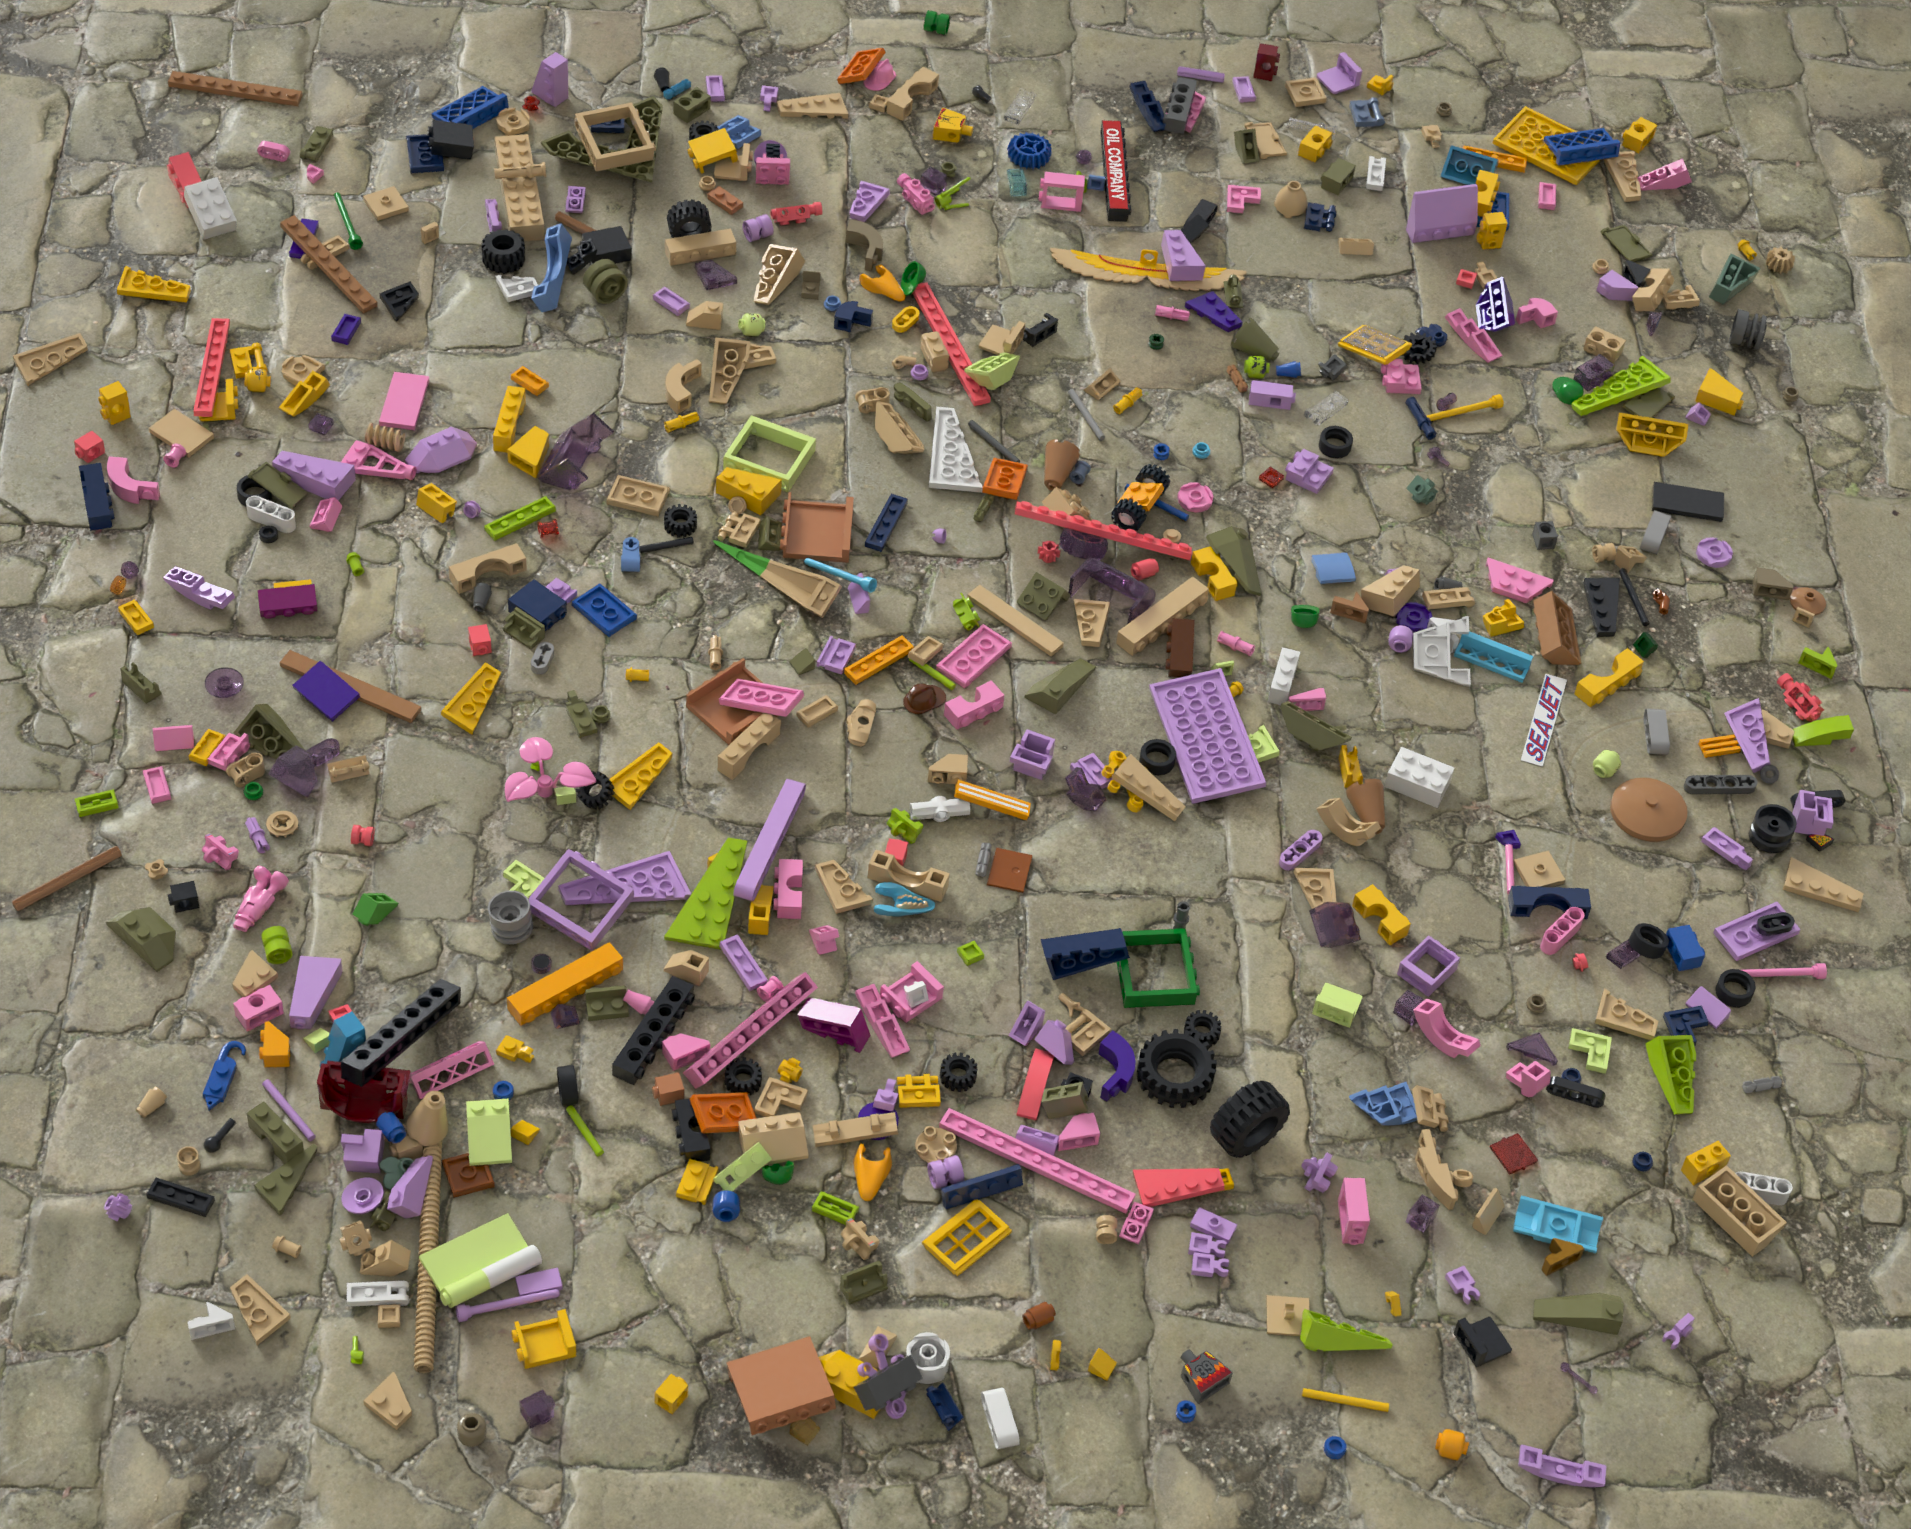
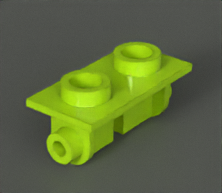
(964, 606)

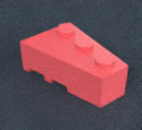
(182, 173)

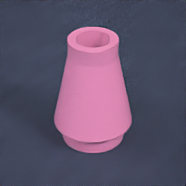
(639, 1002)

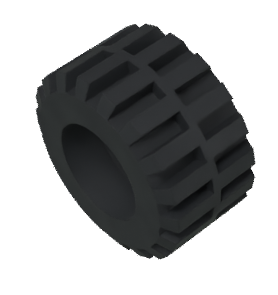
(687, 212)
(503, 251)

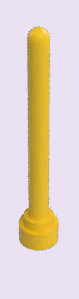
(1495, 402)

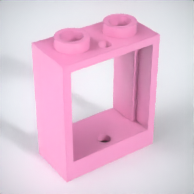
(1062, 181)
(1353, 1211)

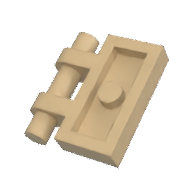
(743, 532)
(1430, 1108)

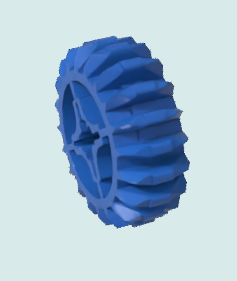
(1029, 150)

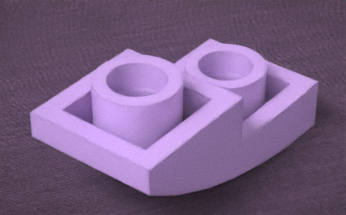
(575, 199)

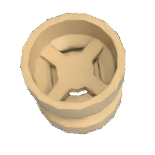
(1604, 552)
(188, 1160)
(1106, 1229)

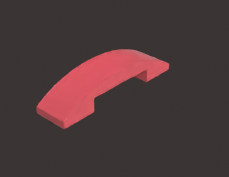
(1035, 1084)

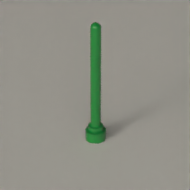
(355, 241)

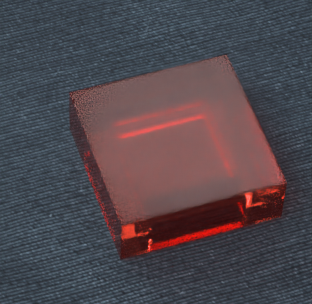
(1271, 477)

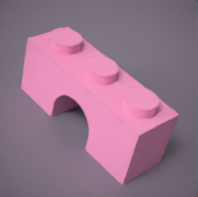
(962, 713)
(788, 901)

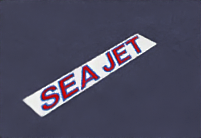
(1543, 720)

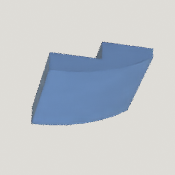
(740, 131)
(1333, 568)

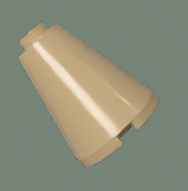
(429, 1120)

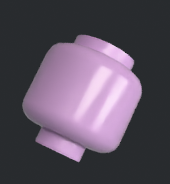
(1400, 639)

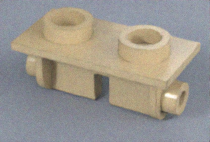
(348, 768)

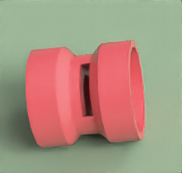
(362, 835)

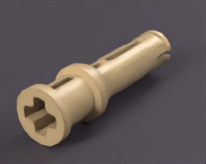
(523, 171)

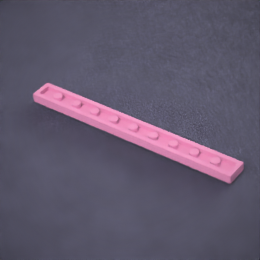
(1037, 1160)

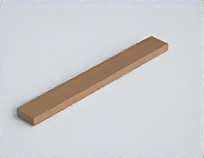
(368, 693)

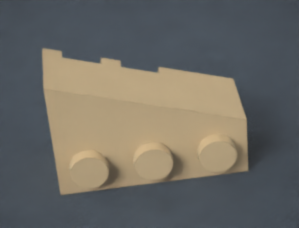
(1392, 590)

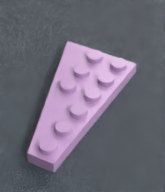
(651, 878)

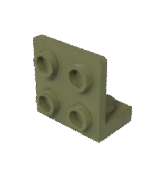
(1042, 596)

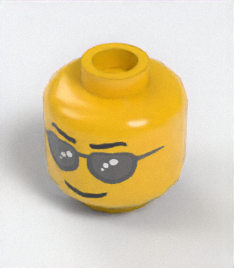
(257, 380)

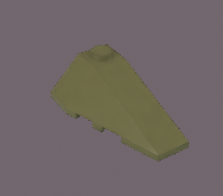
(1238, 555)
(1585, 1311)

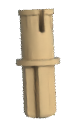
(715, 652)

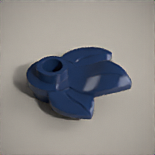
(1435, 332)

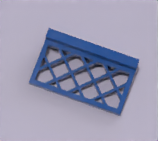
(473, 116)
(1579, 152)

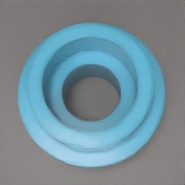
(1201, 450)

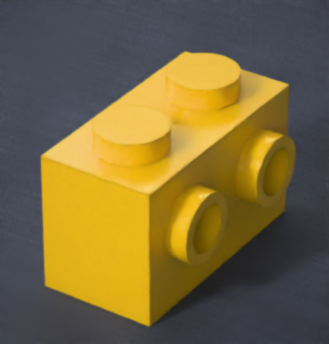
(1492, 230)

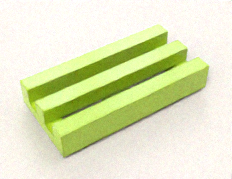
(96, 806)
(833, 1211)

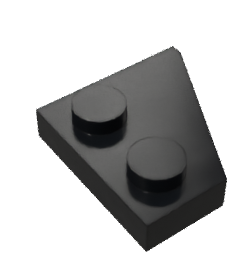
(399, 299)

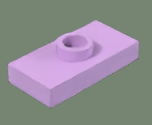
(1213, 1225)

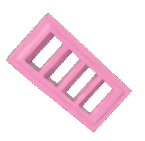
(1310, 700)

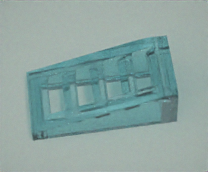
(1017, 182)

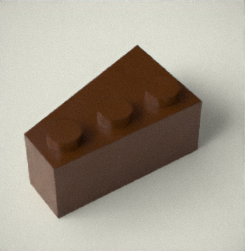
(1180, 647)

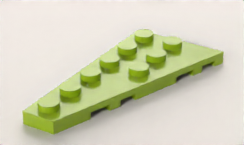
(1623, 385)
(709, 908)

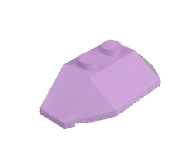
(442, 451)

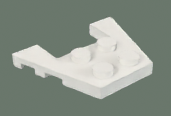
(1432, 651)

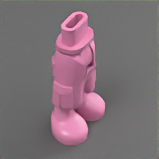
(258, 899)

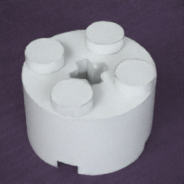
(930, 1356)

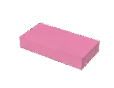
(1547, 196)
(156, 785)

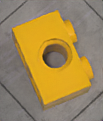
(1639, 135)
(1315, 144)
(114, 403)
(1705, 1162)

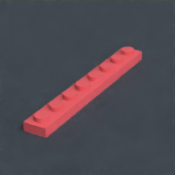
(211, 367)

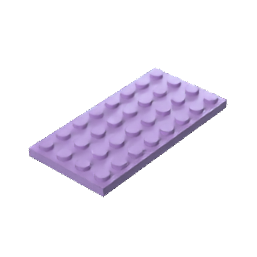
(1207, 736)

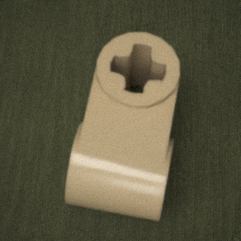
(871, 397)
(247, 769)

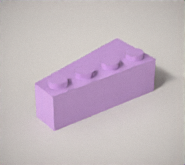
(316, 474)

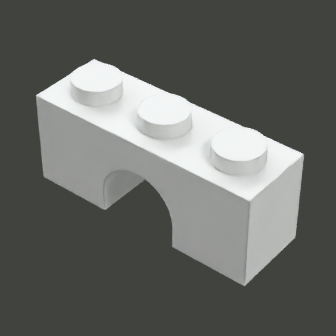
(1283, 676)

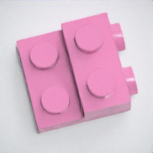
(1401, 377)

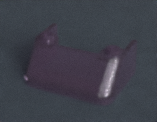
(572, 450)
(1117, 580)

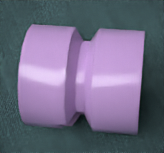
(758, 228)
(943, 1172)

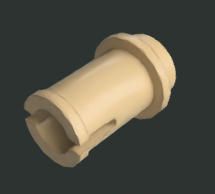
(286, 1246)

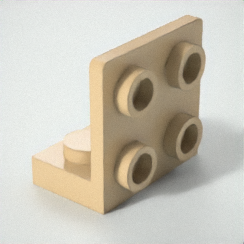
(1002, 340)

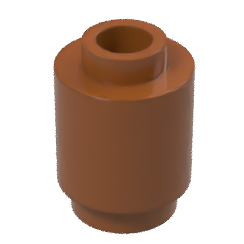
(1039, 1315)

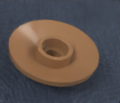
(1808, 599)

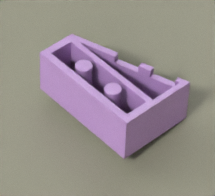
(552, 80)

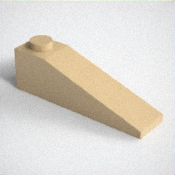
(778, 270)

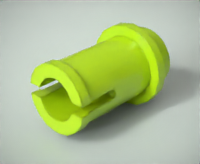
(353, 560)

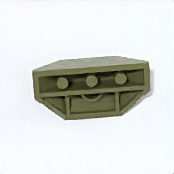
(1310, 728)
(146, 934)

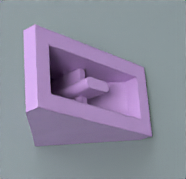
(1028, 1023)

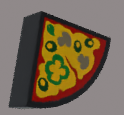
(1819, 842)

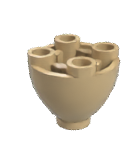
(1291, 200)

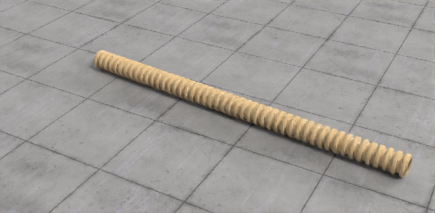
(426, 1288)

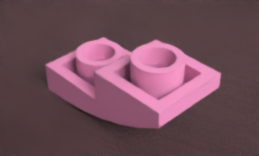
(1136, 1223)

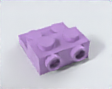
(1308, 471)

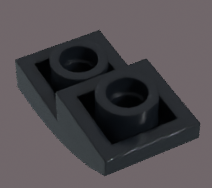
(579, 260)

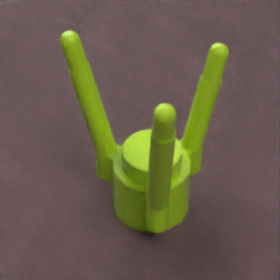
(944, 199)

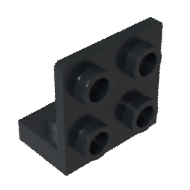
(1481, 1340)

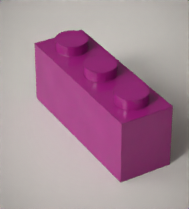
(287, 601)

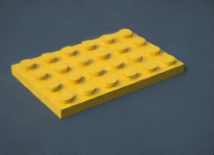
(1525, 139)

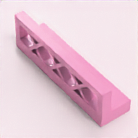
(448, 1061)

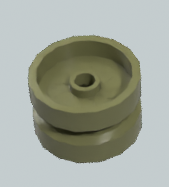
(605, 281)

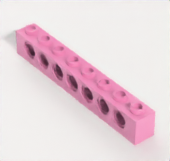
(750, 1030)

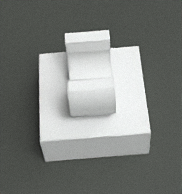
(916, 993)

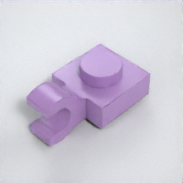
(768, 95)
(886, 1098)
(1681, 1328)

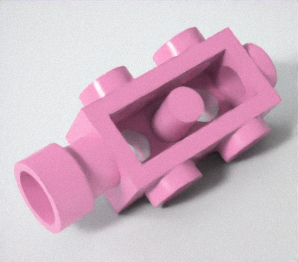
(916, 194)

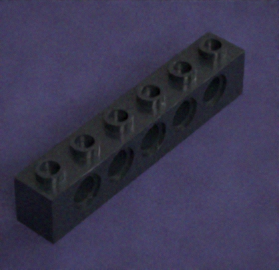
(653, 1030)

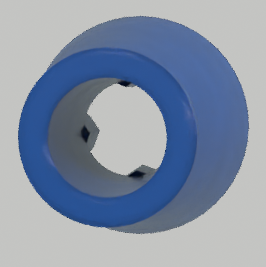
(1290, 369)

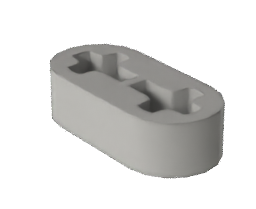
(539, 657)

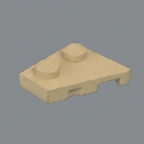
(1681, 299)
(1776, 731)
(390, 1402)

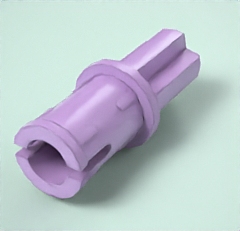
(257, 834)

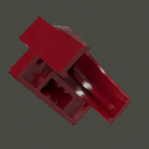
(365, 1102)

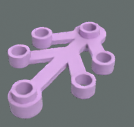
(879, 1343)

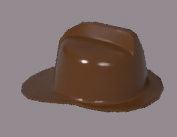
(923, 698)

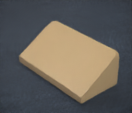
(1356, 246)
(1102, 384)
(1489, 1212)

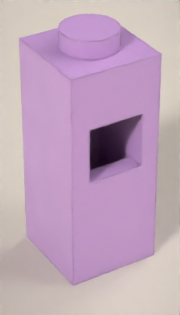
(1271, 395)

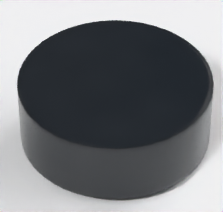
(268, 534)

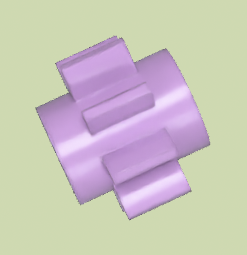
(118, 1207)

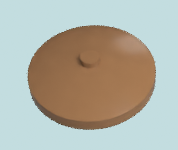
(1648, 809)

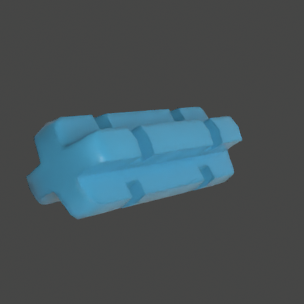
(677, 89)

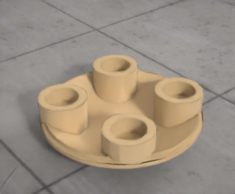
(935, 1144)

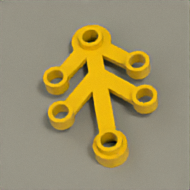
(1116, 759)

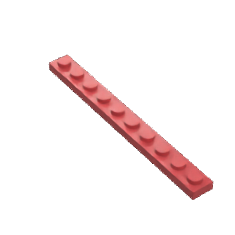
(957, 354)
(1110, 531)

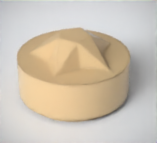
(1462, 1178)

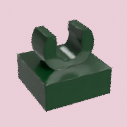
(1645, 645)

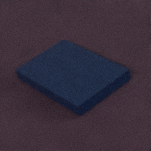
(420, 155)

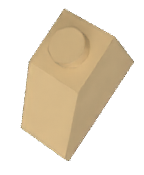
(706, 315)

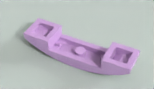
(1561, 1471)

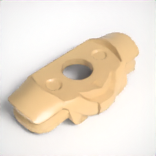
(857, 732)

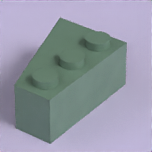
(1733, 278)

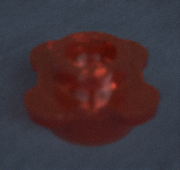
(531, 103)

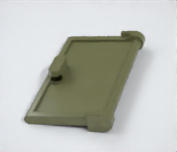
(1626, 243)
(1649, 403)
(277, 484)

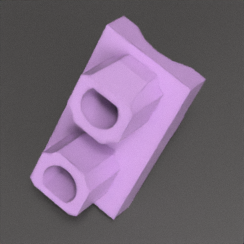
(1317, 1169)

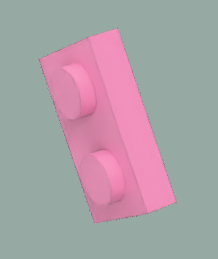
(229, 751)

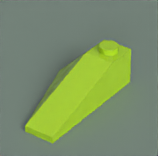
(1673, 1064)
(1326, 1335)

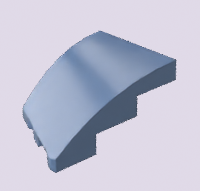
(1387, 1105)

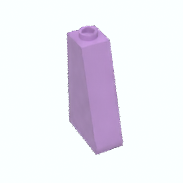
(312, 988)

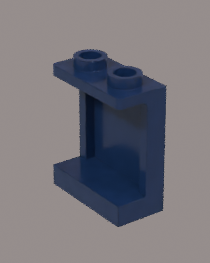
(539, 603)

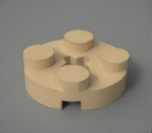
(520, 124)

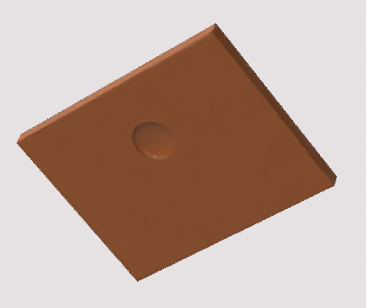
(1009, 870)

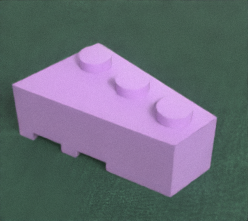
(1181, 258)

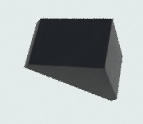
(1635, 273)

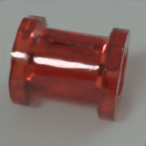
(547, 528)

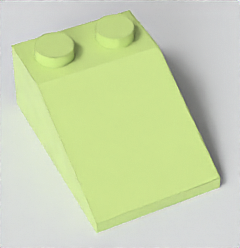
(489, 1132)

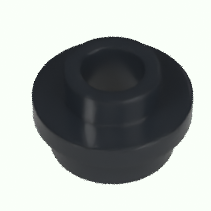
(1769, 768)

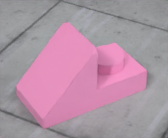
(824, 939)

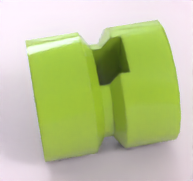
(276, 945)

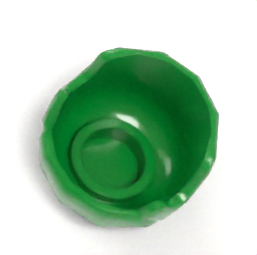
(778, 1174)

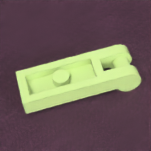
(743, 1167)

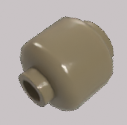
(471, 1430)

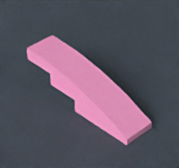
(1475, 338)
(882, 1021)

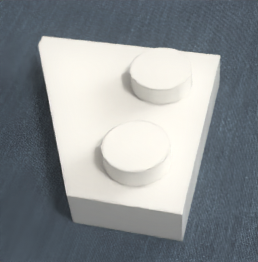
(516, 287)

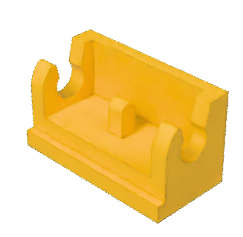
(435, 502)
(1350, 766)

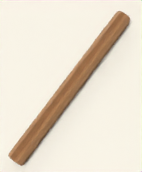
(66, 878)

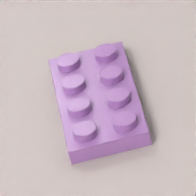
(1742, 938)

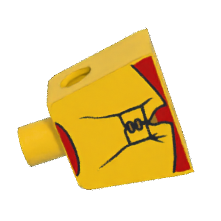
(951, 126)

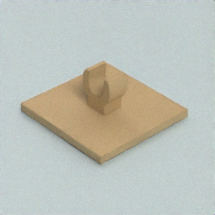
(1285, 1314)

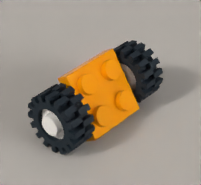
(1140, 497)

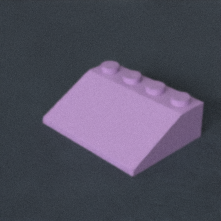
(1443, 213)

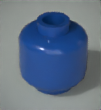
(726, 1206)

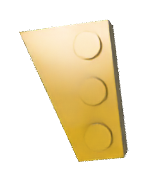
(755, 489)

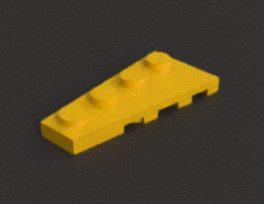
(471, 700)
(639, 775)

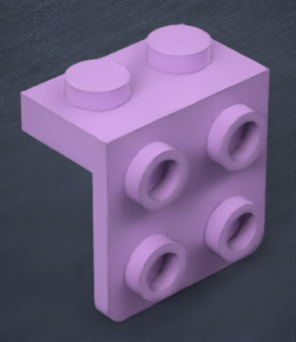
(1342, 77)

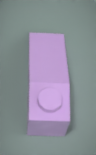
(409, 1192)

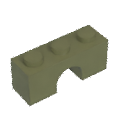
(268, 1124)

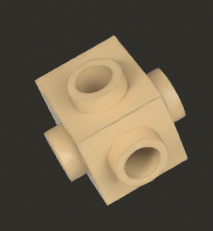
(351, 1231)

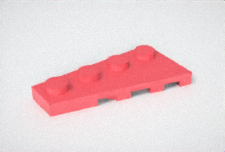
(1173, 1185)

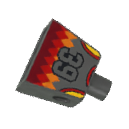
(1204, 1374)

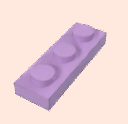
(743, 962)

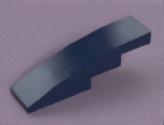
(1148, 105)

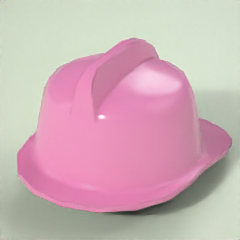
(880, 76)

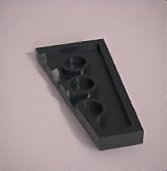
(1603, 604)

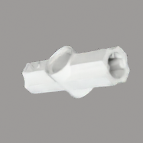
(939, 809)

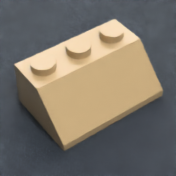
(779, 1135)

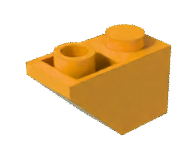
(275, 1047)

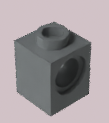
(1545, 535)

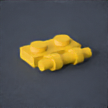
(918, 1095)

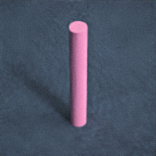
(1509, 866)

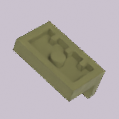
(606, 1003)

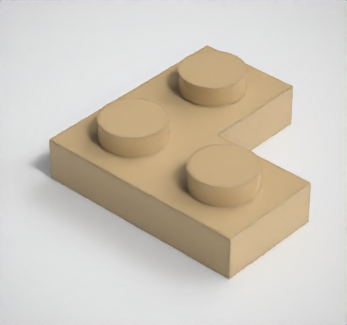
(778, 1093)

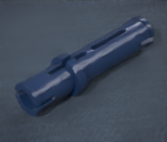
(1423, 422)

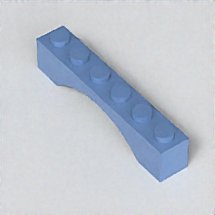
(557, 247)

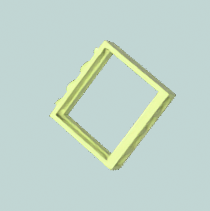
(776, 434)

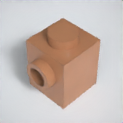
(668, 1089)

